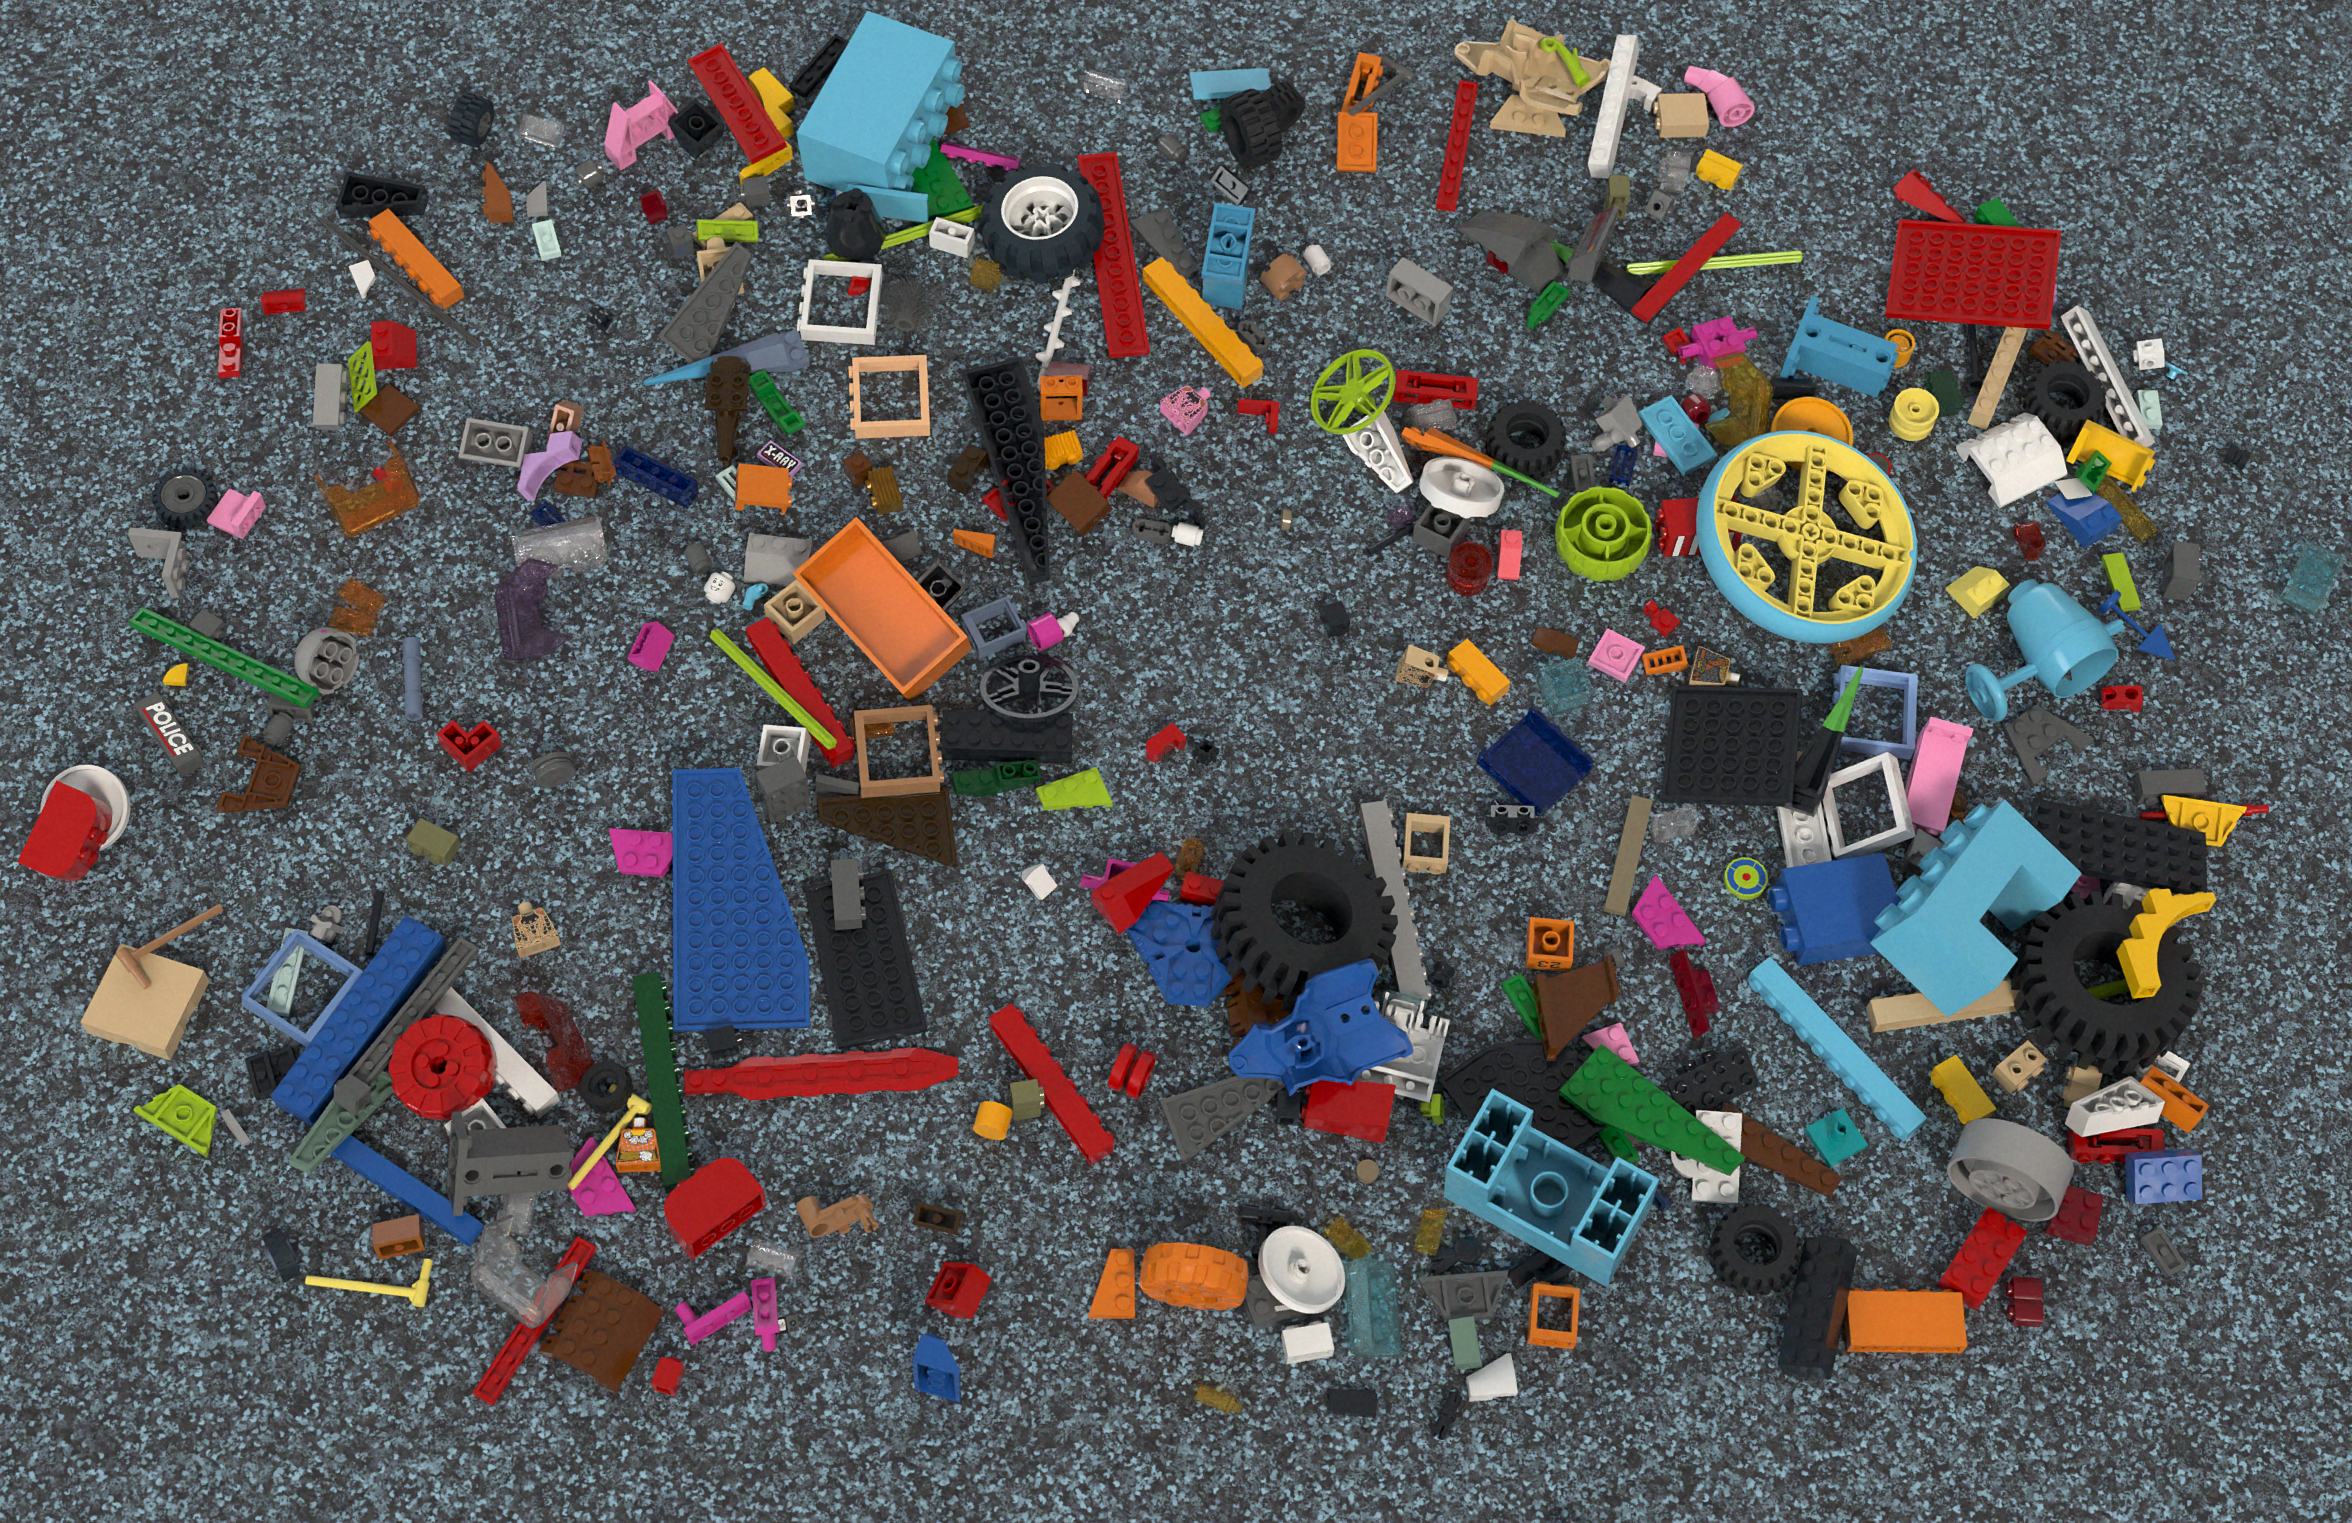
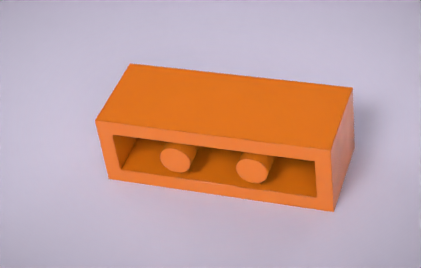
(2180, 1104)

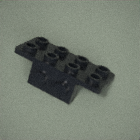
(1170, 493)
(1712, 1079)

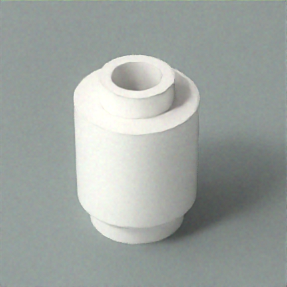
(1317, 259)
(1187, 534)

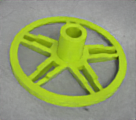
(1354, 393)

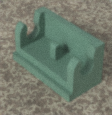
(1465, 1343)

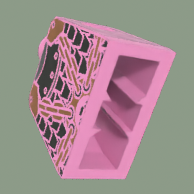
(1185, 407)

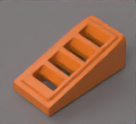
(975, 541)
(1671, 667)

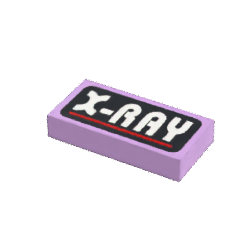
(777, 457)

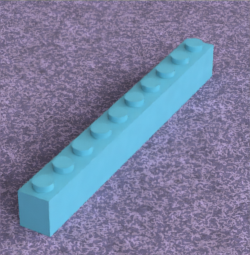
(1836, 1049)

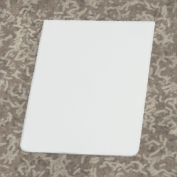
(2073, 488)

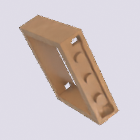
(903, 785)

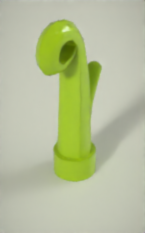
(1579, 75)

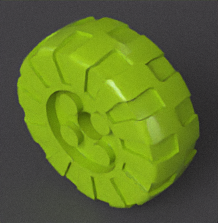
(1603, 534)

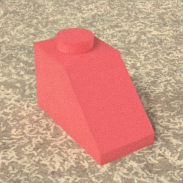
(1509, 554)

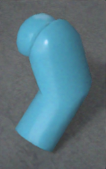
(754, 593)

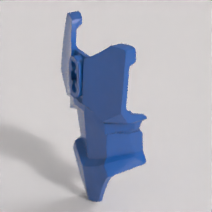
(1316, 1040)

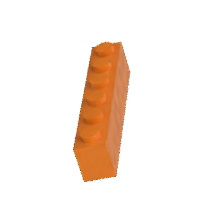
(416, 259)

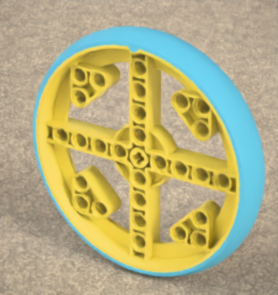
(1806, 530)

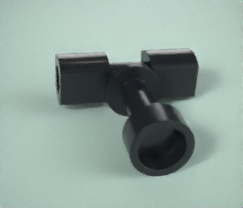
(1263, 1220)

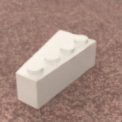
(2115, 1108)

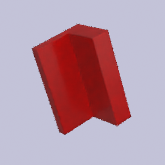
(284, 301)

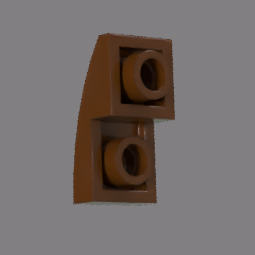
(1552, 640)

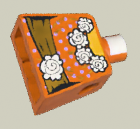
(638, 1149)

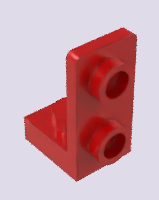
(1259, 407)

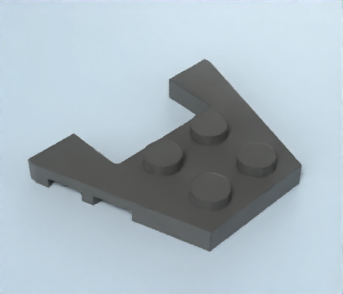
(2035, 733)

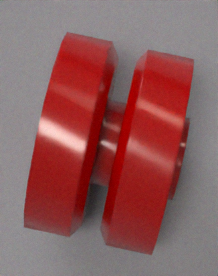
(1132, 1070)

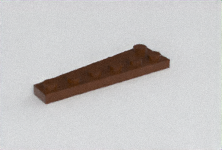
(1782, 1157)

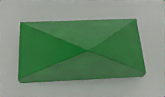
(2093, 470)

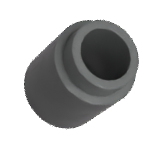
(1171, 148)
(698, 558)
(278, 728)

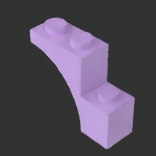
(536, 467)

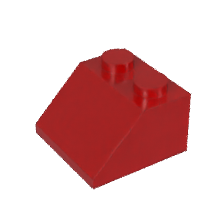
(393, 345)
(958, 1289)

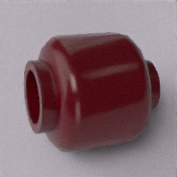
(1696, 408)

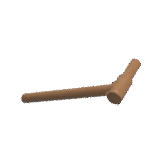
(131, 960)

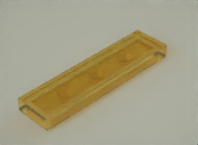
(2132, 516)

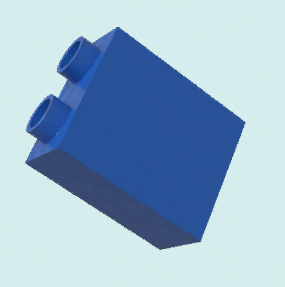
(1832, 907)

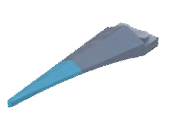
(772, 353)

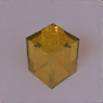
(985, 274)

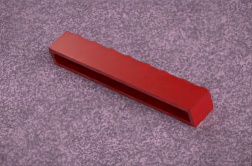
(789, 675)
(1059, 1091)

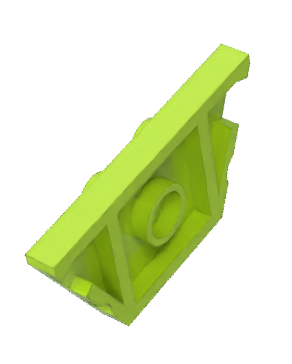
(183, 1117)

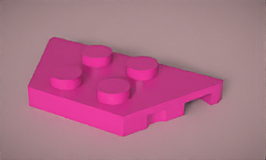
(642, 851)
(1664, 919)
(600, 1189)

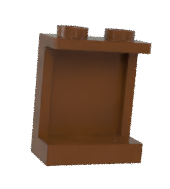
(1079, 502)

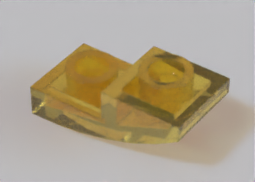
(1347, 1240)

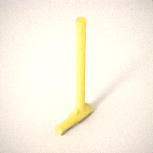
(636, 1106)
(416, 1294)

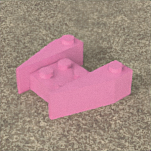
(637, 125)

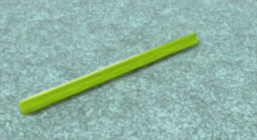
(918, 231)
(1720, 262)
(773, 689)

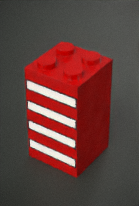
(1678, 528)

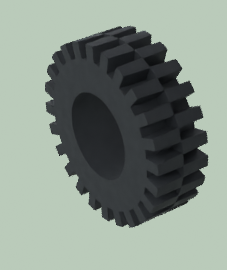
(1304, 875)
(2079, 1019)

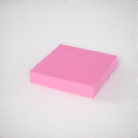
(1616, 655)

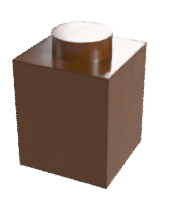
(856, 468)

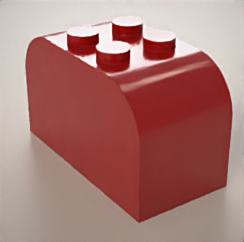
(67, 834)
(712, 1205)

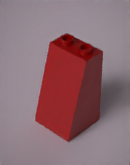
(1349, 1110)

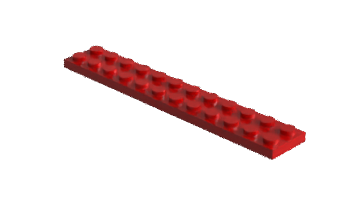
(1115, 261)

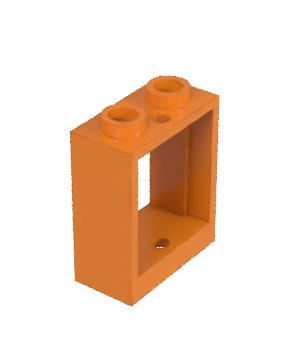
(1061, 407)
(1552, 1337)

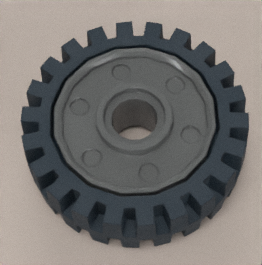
(181, 512)

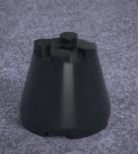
(854, 226)

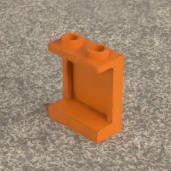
(762, 487)

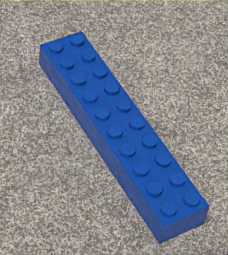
(359, 1019)

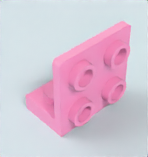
(237, 512)

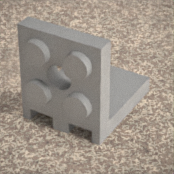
(164, 546)

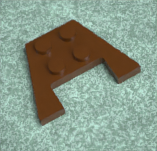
(270, 783)

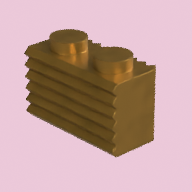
(884, 490)

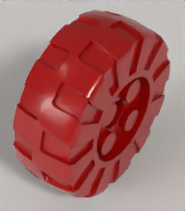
(437, 1046)

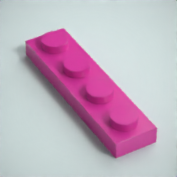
(973, 154)

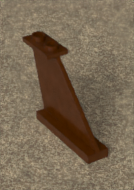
(1571, 1001)

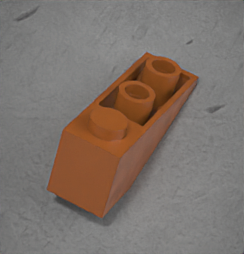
(498, 198)

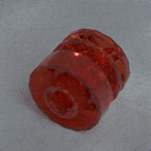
(1469, 569)

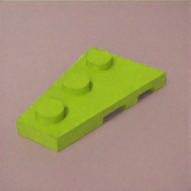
(1075, 791)

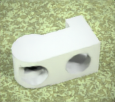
(1644, 92)

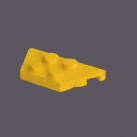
(2203, 816)

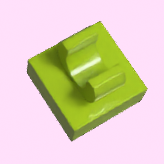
(1434, 1109)

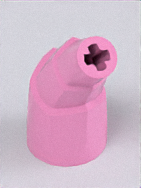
(1724, 94)

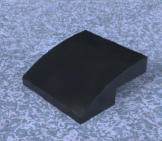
(268, 1070)

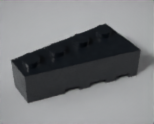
(371, 195)

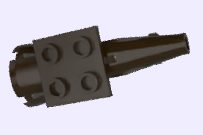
(727, 395)

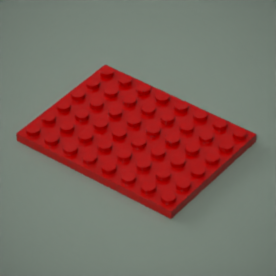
(1973, 274)

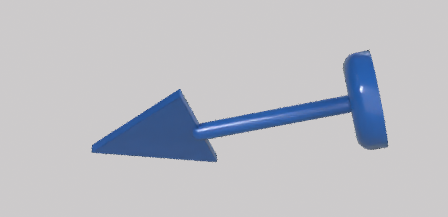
(2155, 643)

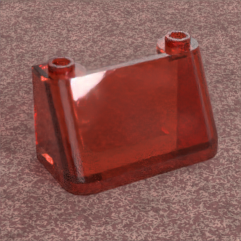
(572, 1056)

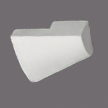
(1493, 1380)

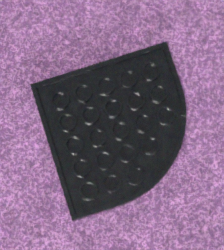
(1524, 1075)

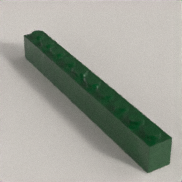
(662, 1080)

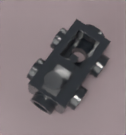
(1511, 819)

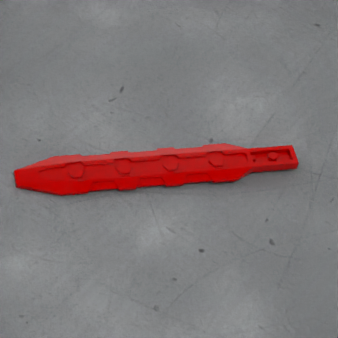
(825, 1074)

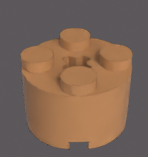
(1283, 276)

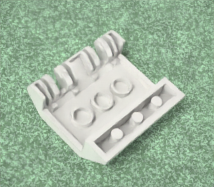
(2016, 457)
(1417, 1072)

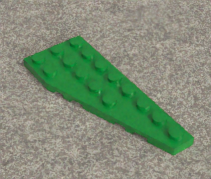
(1624, 1099)

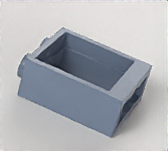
(988, 611)

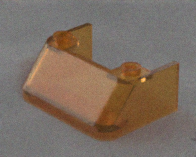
(374, 503)

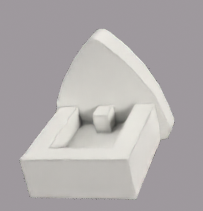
(1038, 880)

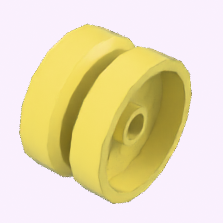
(1913, 414)

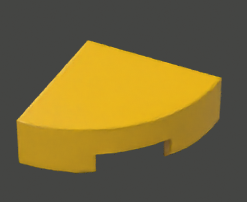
(177, 675)

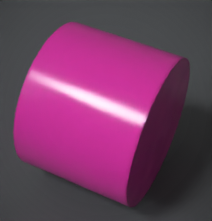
(1044, 631)

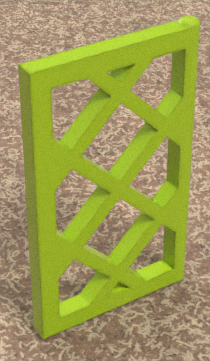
(370, 380)

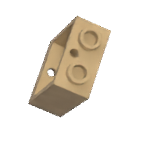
(1430, 824)

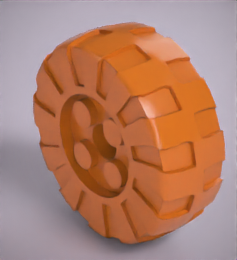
(1194, 1276)

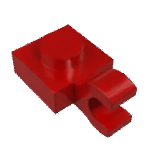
(1663, 620)

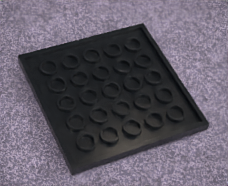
(1732, 746)

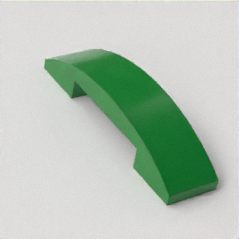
(774, 404)

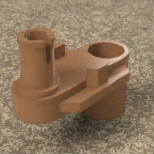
(836, 1217)

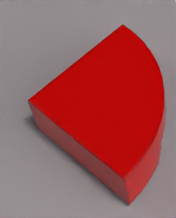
(859, 284)

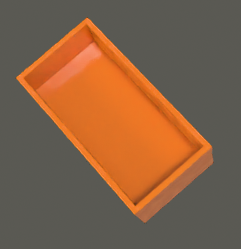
(883, 609)

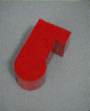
(2122, 698)
(1164, 742)

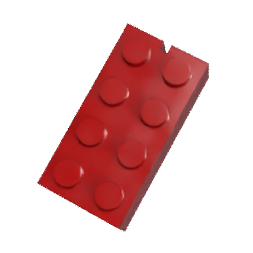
(1982, 1258)

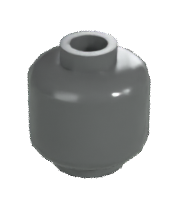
(589, 173)

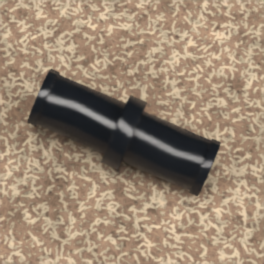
(1447, 1415)

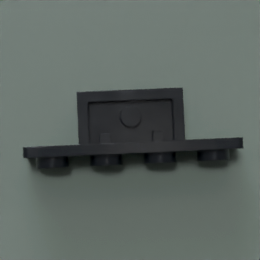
(1539, 1266)

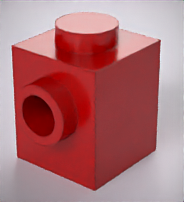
(668, 1376)

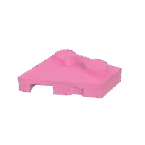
(1615, 1040)

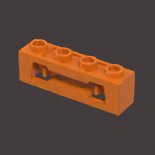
(1371, 69)

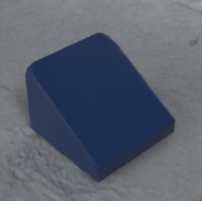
(1662, 1200)

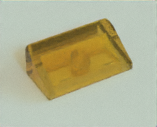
(1430, 1231)

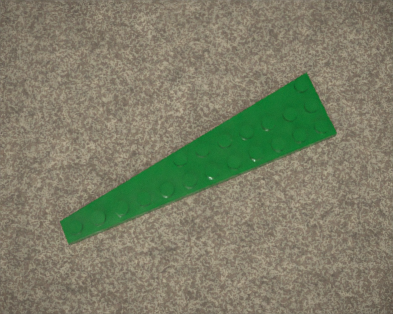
(941, 185)

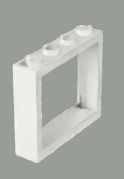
(835, 333)
(1898, 800)

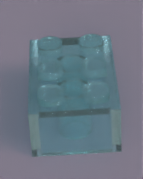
(2312, 578)

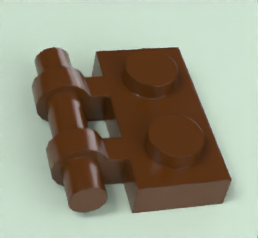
(2048, 352)
(575, 483)

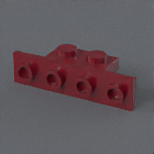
(1695, 992)

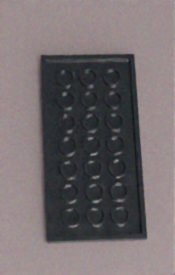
(2124, 847)
(868, 967)

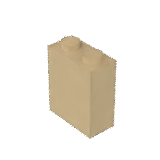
(1681, 115)

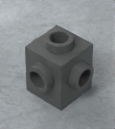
(1666, 202)

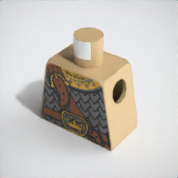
(1711, 670)

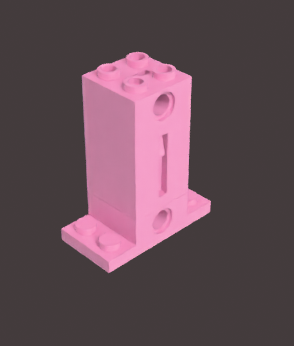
(1935, 774)

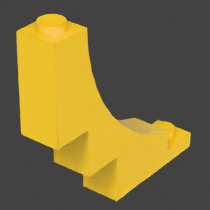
(777, 103)

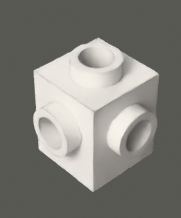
(2149, 354)

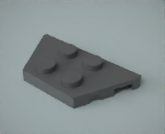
(1465, 1294)

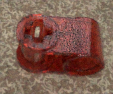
(2029, 539)

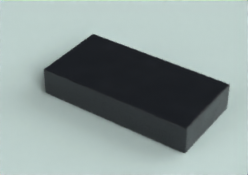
(1353, 1403)

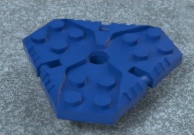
(1187, 961)

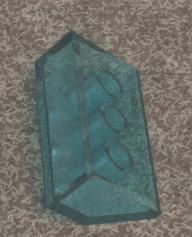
(1372, 1308)

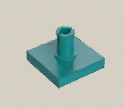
(1836, 1137)

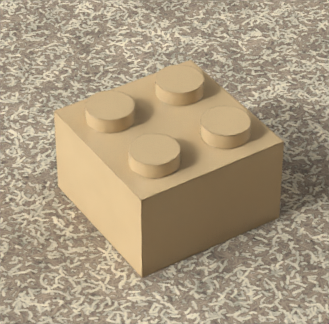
(794, 611)

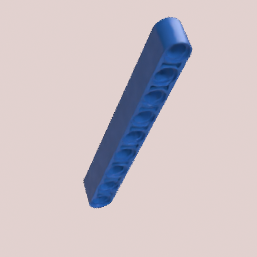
(407, 1190)

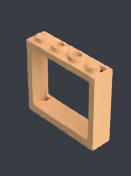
(897, 428)

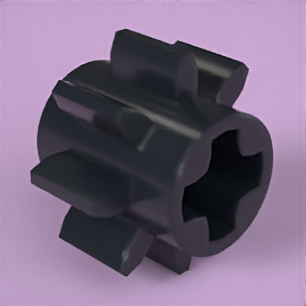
(1202, 757)

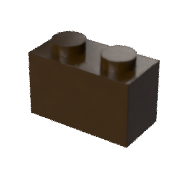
(967, 469)
(939, 1218)

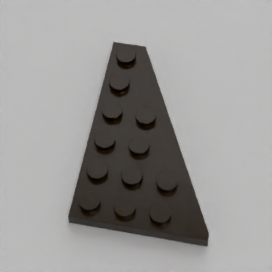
(907, 822)

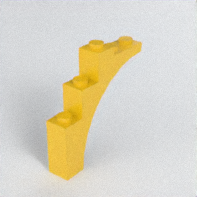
(2139, 953)

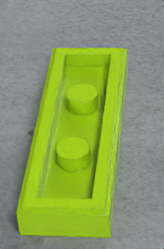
(727, 230)
(2121, 579)

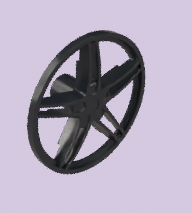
(1028, 684)

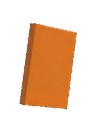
(1357, 142)

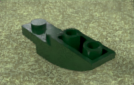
(996, 780)

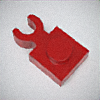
(1674, 340)

